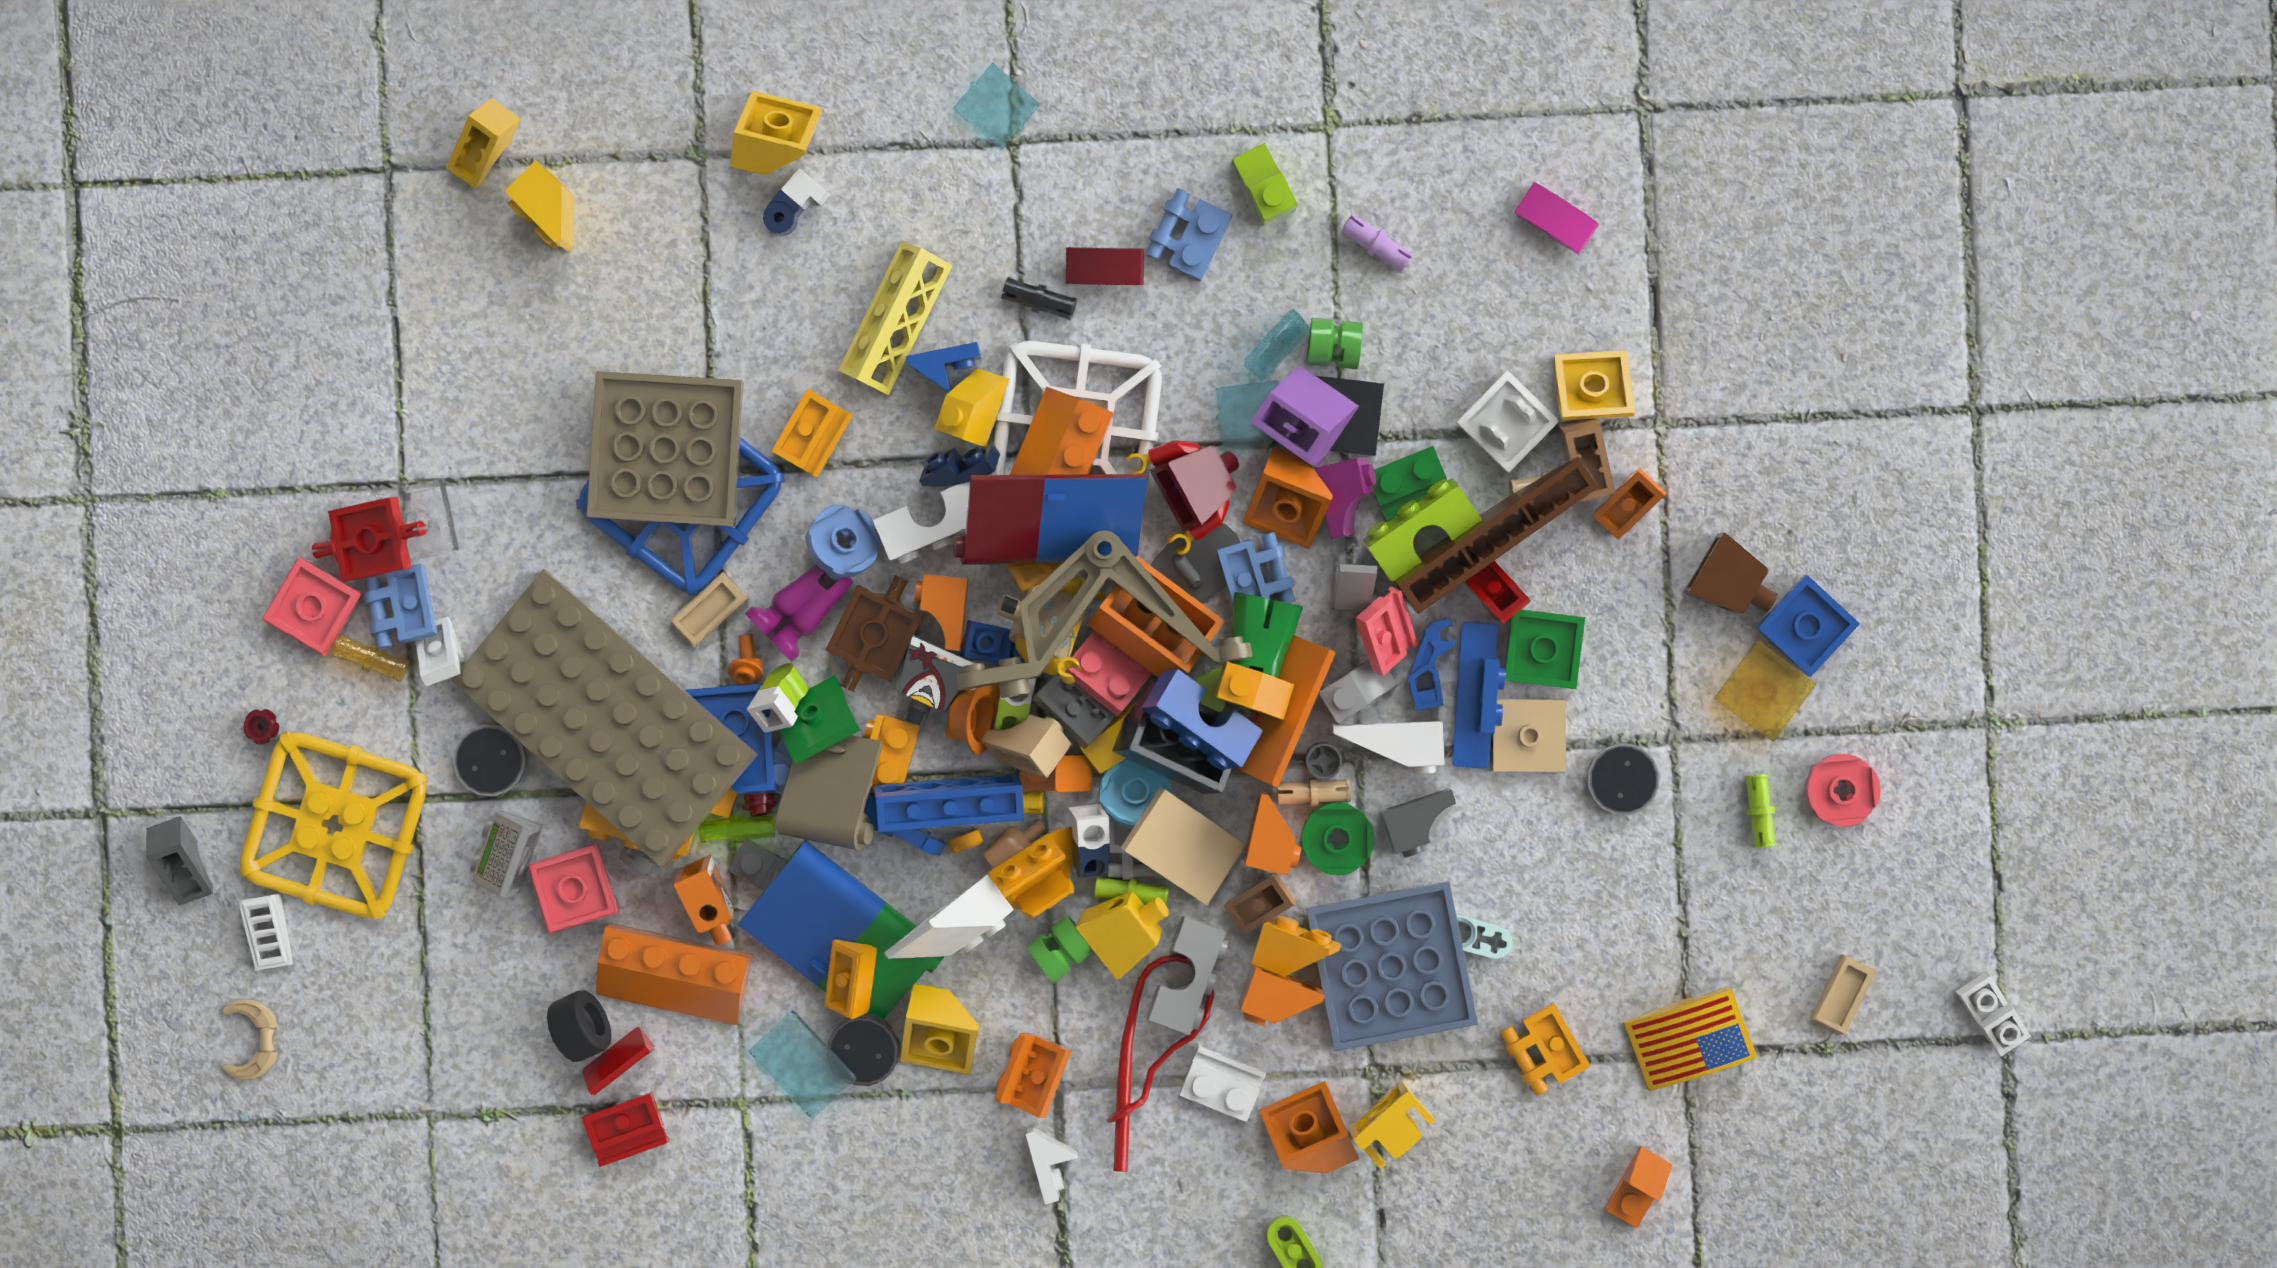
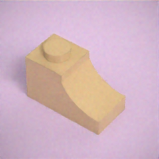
(1030, 746)

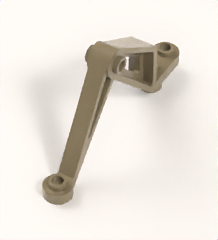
(1125, 572)

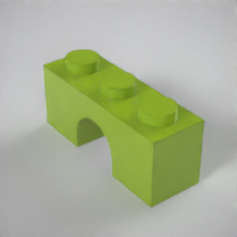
(1393, 541)

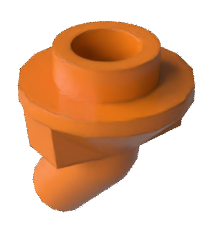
(747, 669)

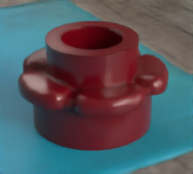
(252, 722)
(759, 804)

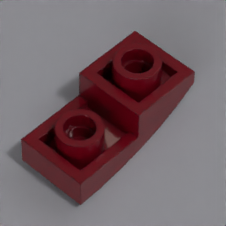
(1104, 266)

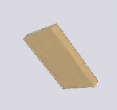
(1183, 846)

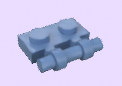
(1199, 239)
(1243, 572)
(410, 603)

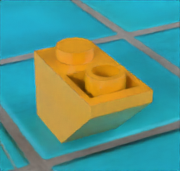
(1289, 948)

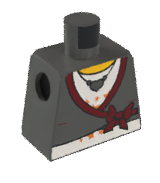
(929, 678)

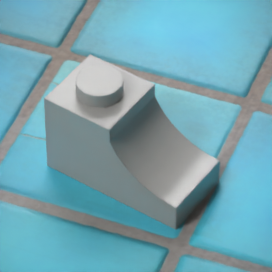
(1354, 691)

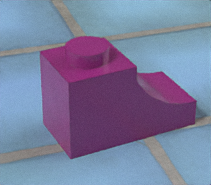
(1348, 484)

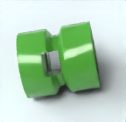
(1334, 343)
(1060, 949)

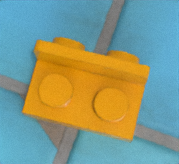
(898, 747)

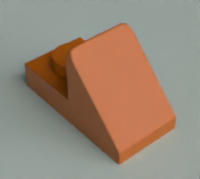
(1629, 503)
(1070, 775)
(1639, 1187)

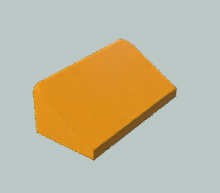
(850, 978)

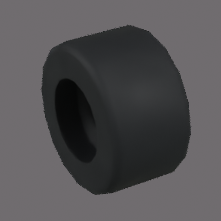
(579, 1026)

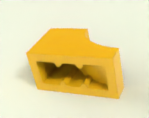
(482, 141)

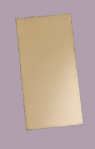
(709, 609)
(1843, 994)

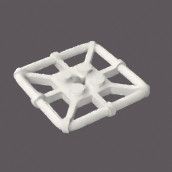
(1085, 355)

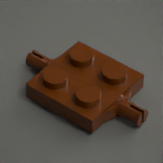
(874, 633)

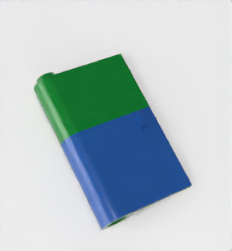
(821, 903)

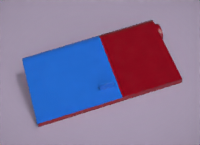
(1047, 516)

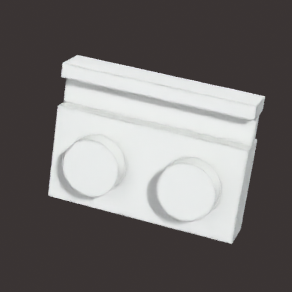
(1222, 1083)

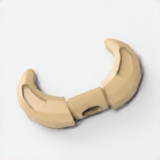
(266, 1057)

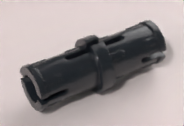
(1039, 298)

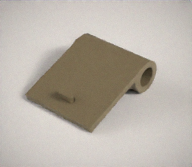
(829, 794)

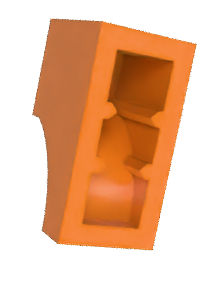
(946, 601)

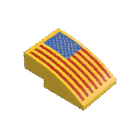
(1690, 1039)

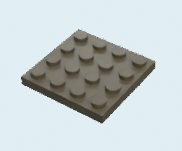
(665, 448)

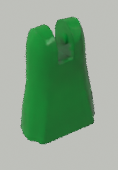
(1268, 627)

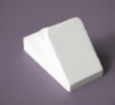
(440, 655)
(1046, 1152)

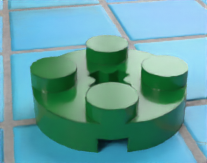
(1352, 853)

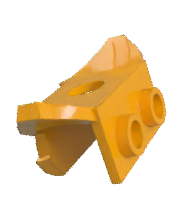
(1037, 874)

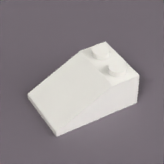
(956, 924)

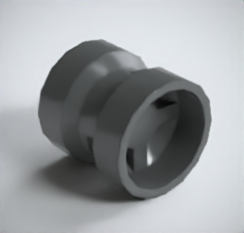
(1326, 764)

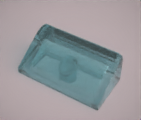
(1276, 345)

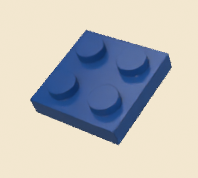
(1807, 625)

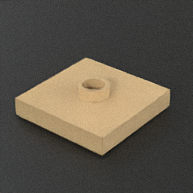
(1530, 736)

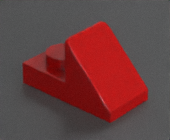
(1497, 592)

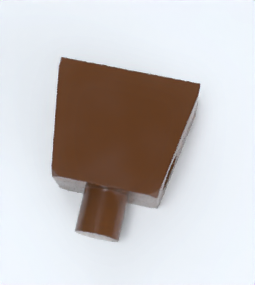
(1730, 578)

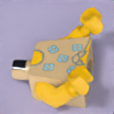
(1048, 616)

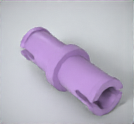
(1376, 242)

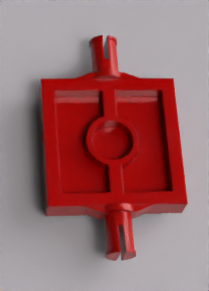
(369, 539)

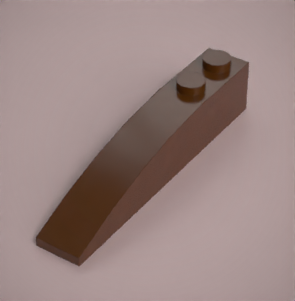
(1500, 530)

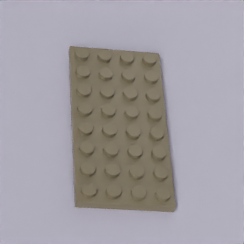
(604, 718)

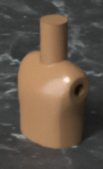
(1012, 842)

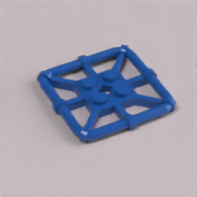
(736, 535)

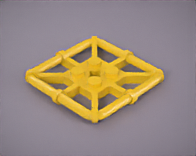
(311, 835)

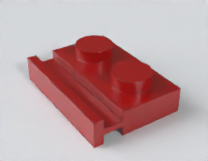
(625, 1129)

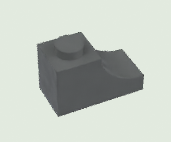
(1411, 821)
(176, 860)

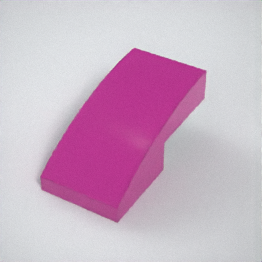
(1556, 218)

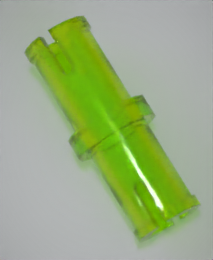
(737, 828)

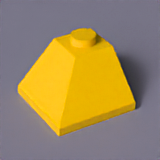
(772, 133)
(938, 1031)

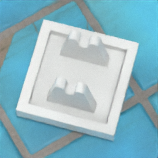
(1507, 421)

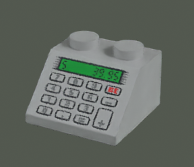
(506, 853)

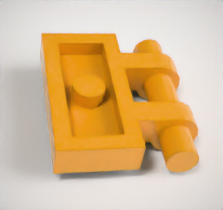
(1555, 1043)

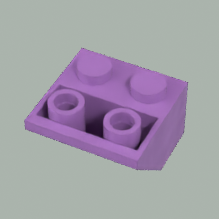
(1305, 415)

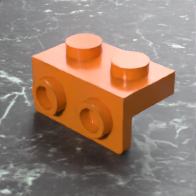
(1032, 1074)

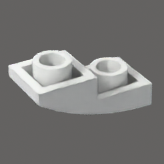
(1993, 1013)

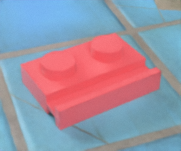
(1386, 631)

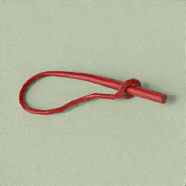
(1123, 1093)

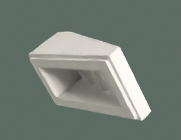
(277, 916)

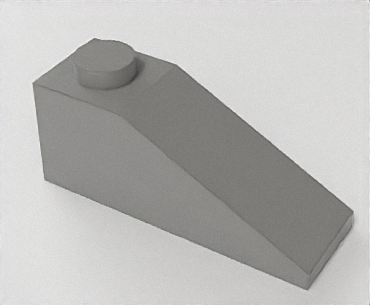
(1352, 588)

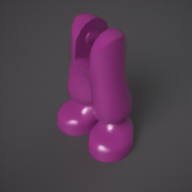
(806, 606)

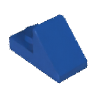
(934, 363)

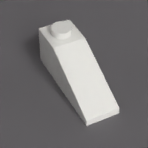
(1409, 743)

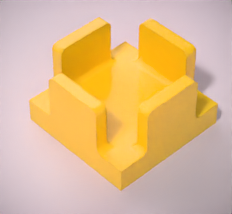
(1390, 1124)

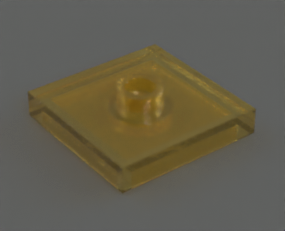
(1764, 691)

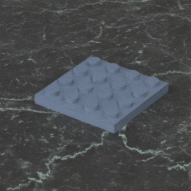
(1396, 966)

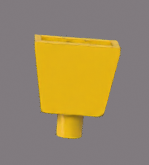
(1122, 930)

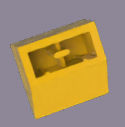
(547, 202)

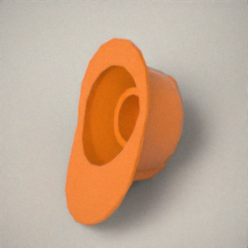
(972, 716)

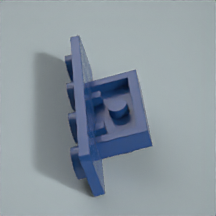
(1477, 695)

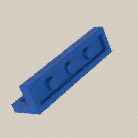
(948, 802)

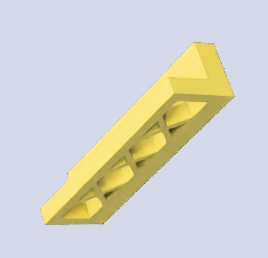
(889, 314)

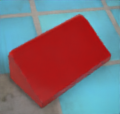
(616, 1060)

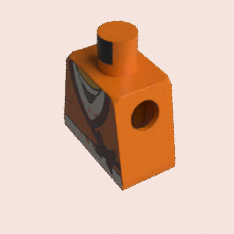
(702, 885)

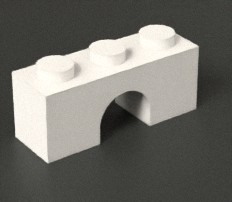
(905, 538)

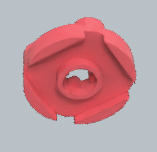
(1858, 803)

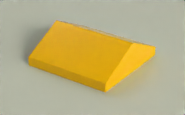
(1593, 385)

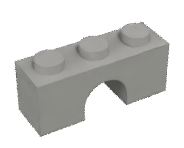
(1181, 1007)

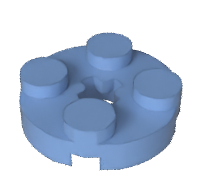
(831, 557)

